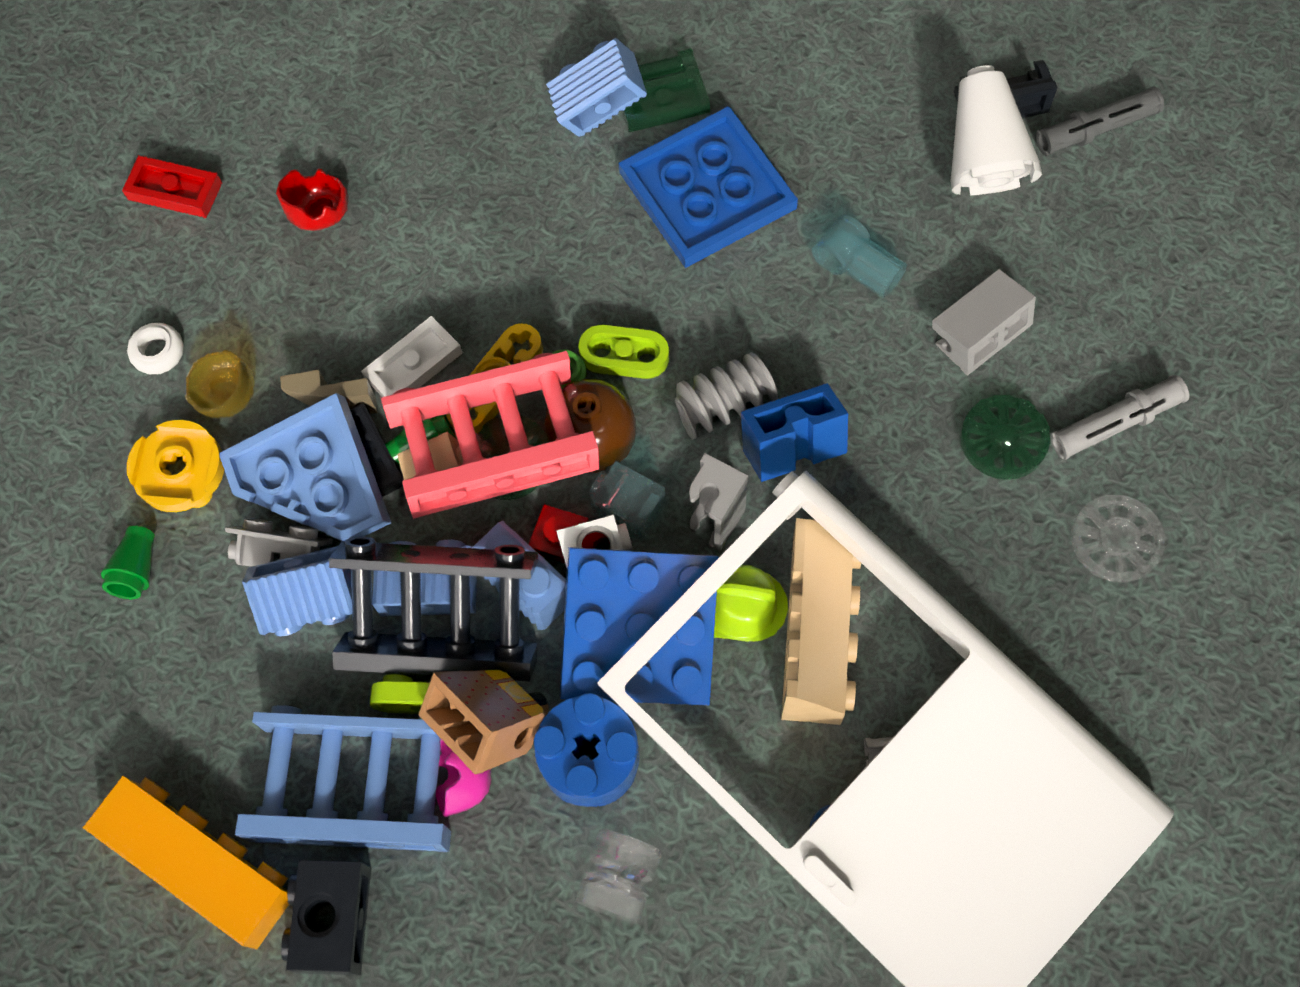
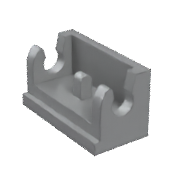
(984, 321)
(721, 497)

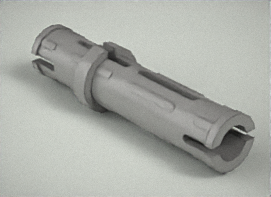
(1136, 408)

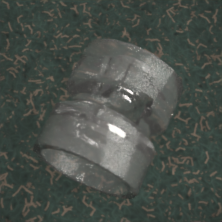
(619, 876)

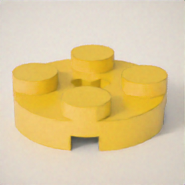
(183, 490)

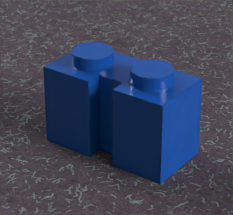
(794, 428)

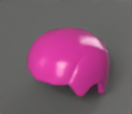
(463, 787)

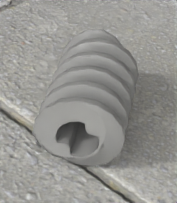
(723, 393)

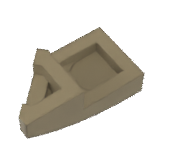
(312, 388)

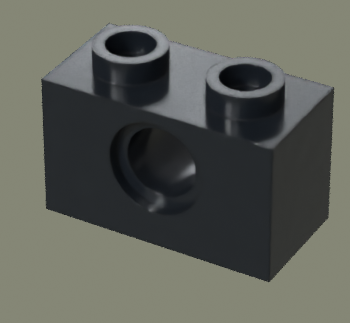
(342, 945)

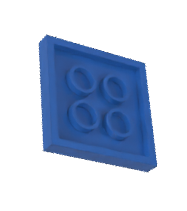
(707, 186)
(614, 602)

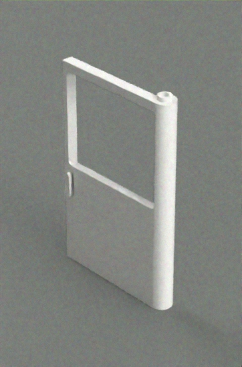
(974, 825)

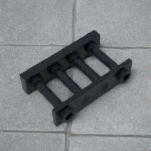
(414, 651)

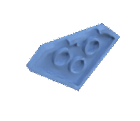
(310, 471)

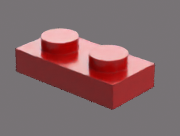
(172, 186)

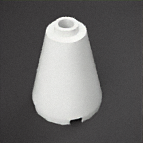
(990, 136)

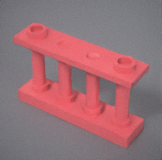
(503, 474)

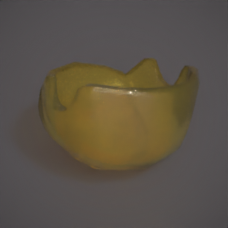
(219, 385)

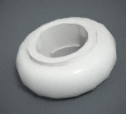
(165, 359)

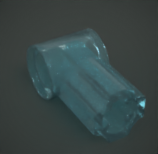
(849, 250)

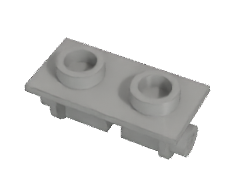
(258, 542)

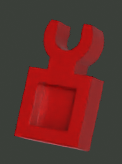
(545, 537)

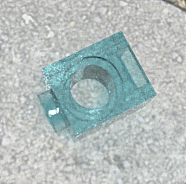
(629, 498)

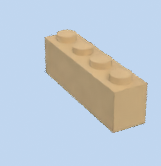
(819, 628)

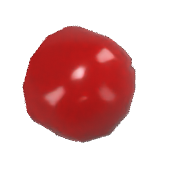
(312, 200)

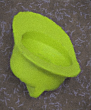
(749, 606)

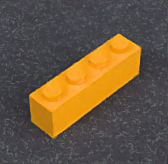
(189, 861)

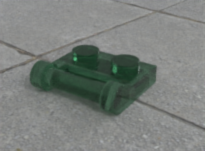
(671, 96)

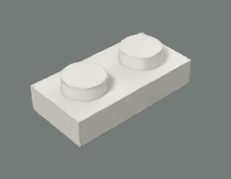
(413, 359)

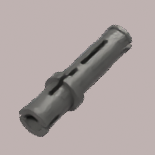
(1058, 136)

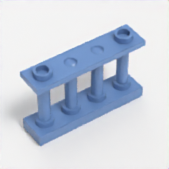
(321, 823)

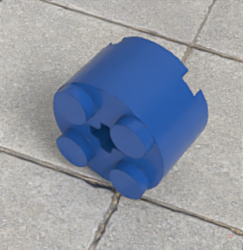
(590, 722)

